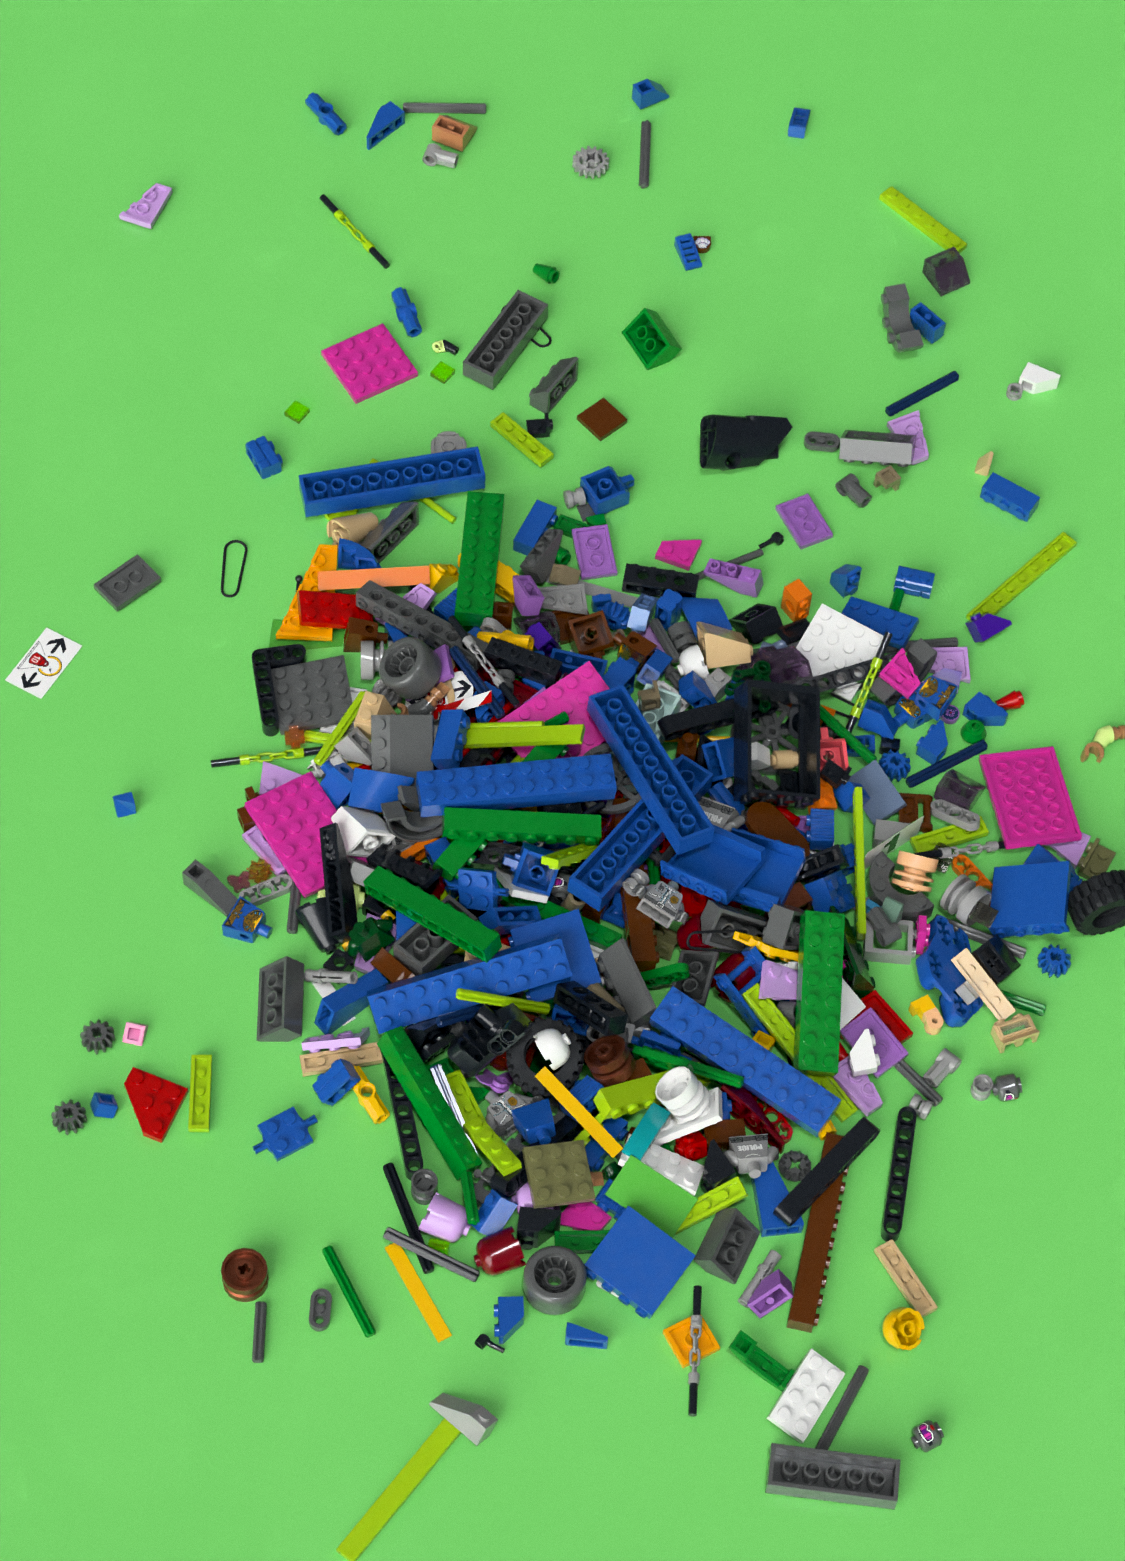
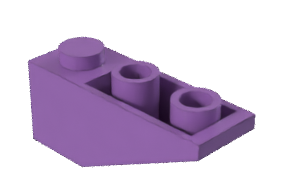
(736, 577)

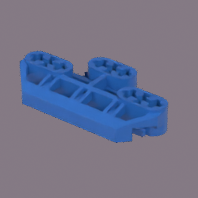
(938, 971)

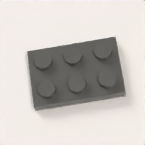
(127, 582)

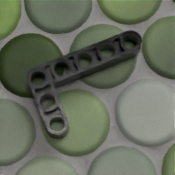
(265, 684)

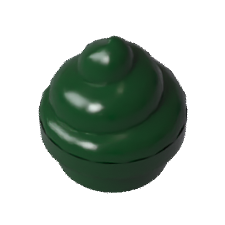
(611, 1171)

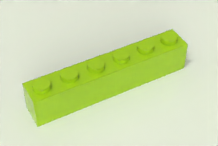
(631, 1096)

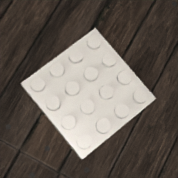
(836, 643)

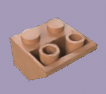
(452, 132)

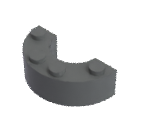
(897, 319)
(922, 659)
(410, 825)
(879, 888)

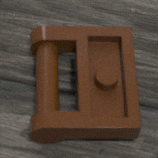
(910, 812)

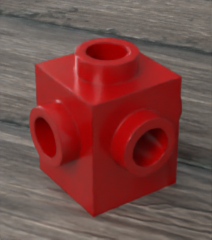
(691, 1146)

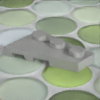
(565, 598)

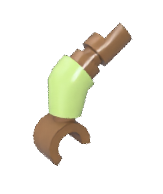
(1101, 740)

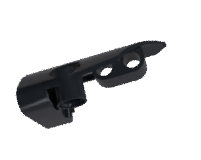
(739, 439)
(487, 1036)

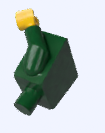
(370, 936)

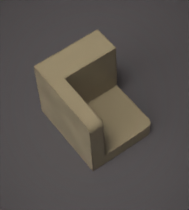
(887, 478)
(564, 575)
(649, 698)

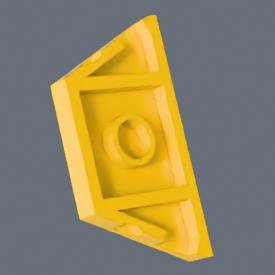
(768, 950)

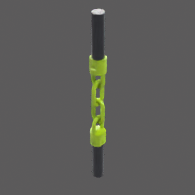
(368, 245)
(876, 664)
(246, 759)

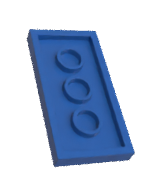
(882, 620)

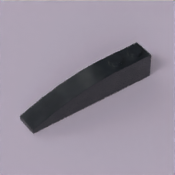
(338, 884)

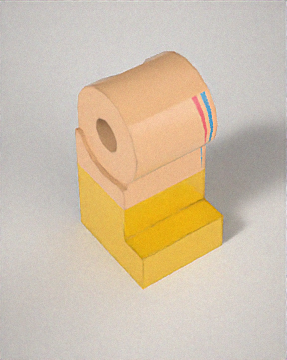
(928, 1014)

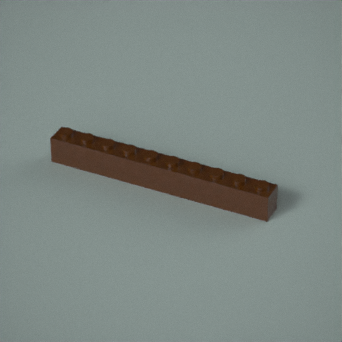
(637, 925)
(815, 1250)

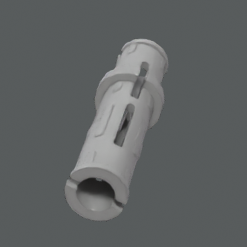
(324, 975)
(764, 1270)

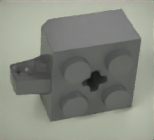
(783, 927)

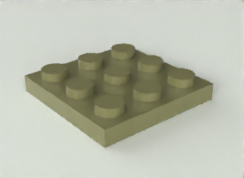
(558, 1174)

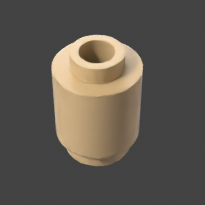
(784, 759)

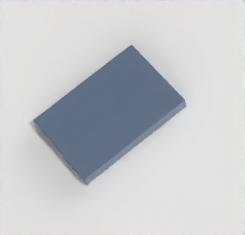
(884, 797)

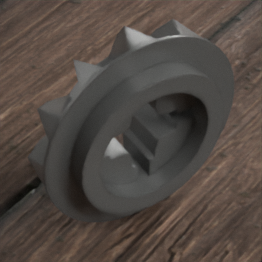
(794, 1174)

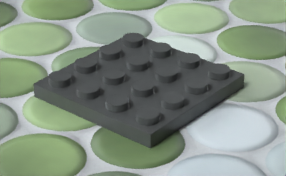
(312, 693)

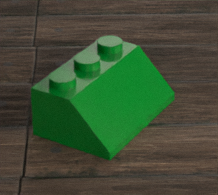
(651, 339)

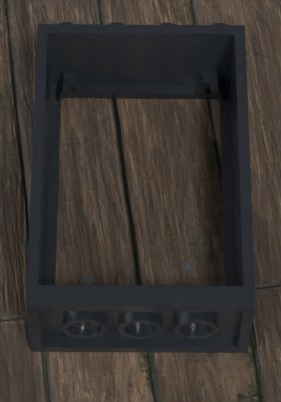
(808, 742)

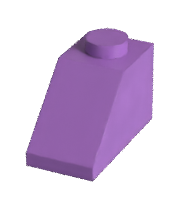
(527, 595)
(770, 1293)

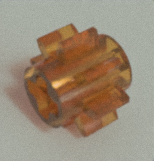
(294, 737)
(255, 867)

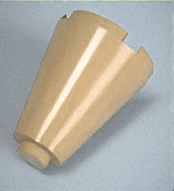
(352, 527)

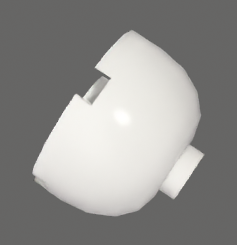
(693, 660)
(553, 1046)

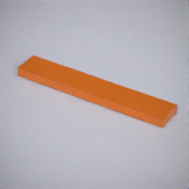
(382, 576)

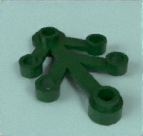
(758, 675)

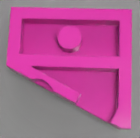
(678, 552)
(900, 675)
(922, 933)
(584, 1217)

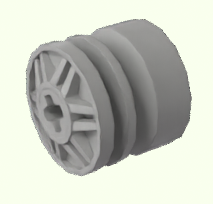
(371, 658)
(963, 897)

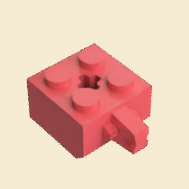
(832, 749)

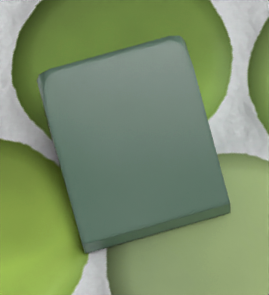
(893, 909)

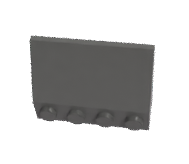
(402, 744)

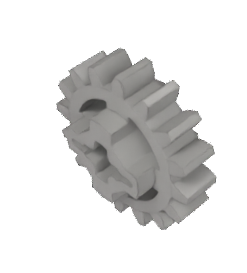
(590, 162)

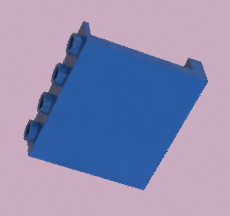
(718, 867)
(775, 877)
(1031, 899)
(576, 948)
(638, 1262)

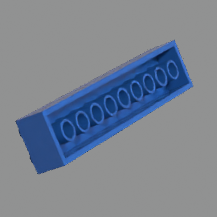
(391, 481)
(650, 769)
(517, 784)
(629, 844)
(435, 991)
(736, 1053)

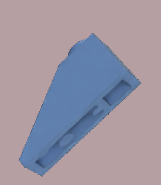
(642, 613)

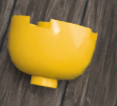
(903, 1328)

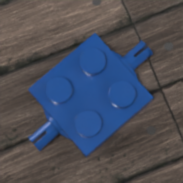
(477, 889)
(658, 1042)
(285, 1134)

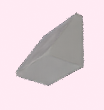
(967, 992)

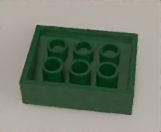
(856, 969)

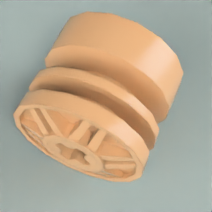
(914, 871)

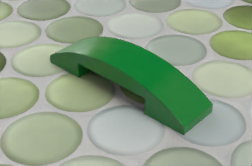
(760, 1362)

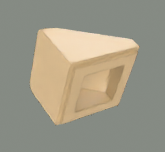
(984, 463)

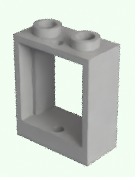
(889, 955)

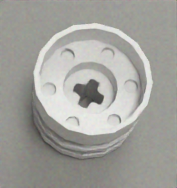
(682, 1094)

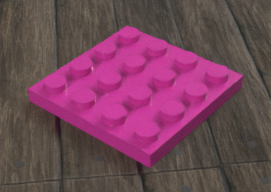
(369, 363)

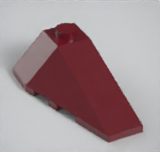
(754, 1118)

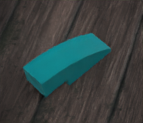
(646, 1131)

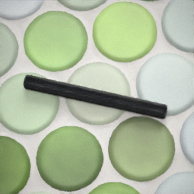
(406, 1212)

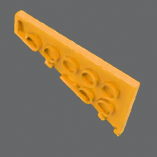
(323, 560)

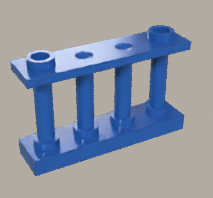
(752, 958)

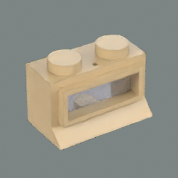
(1014, 1031)

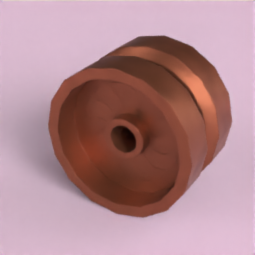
(609, 1060)
(244, 1275)

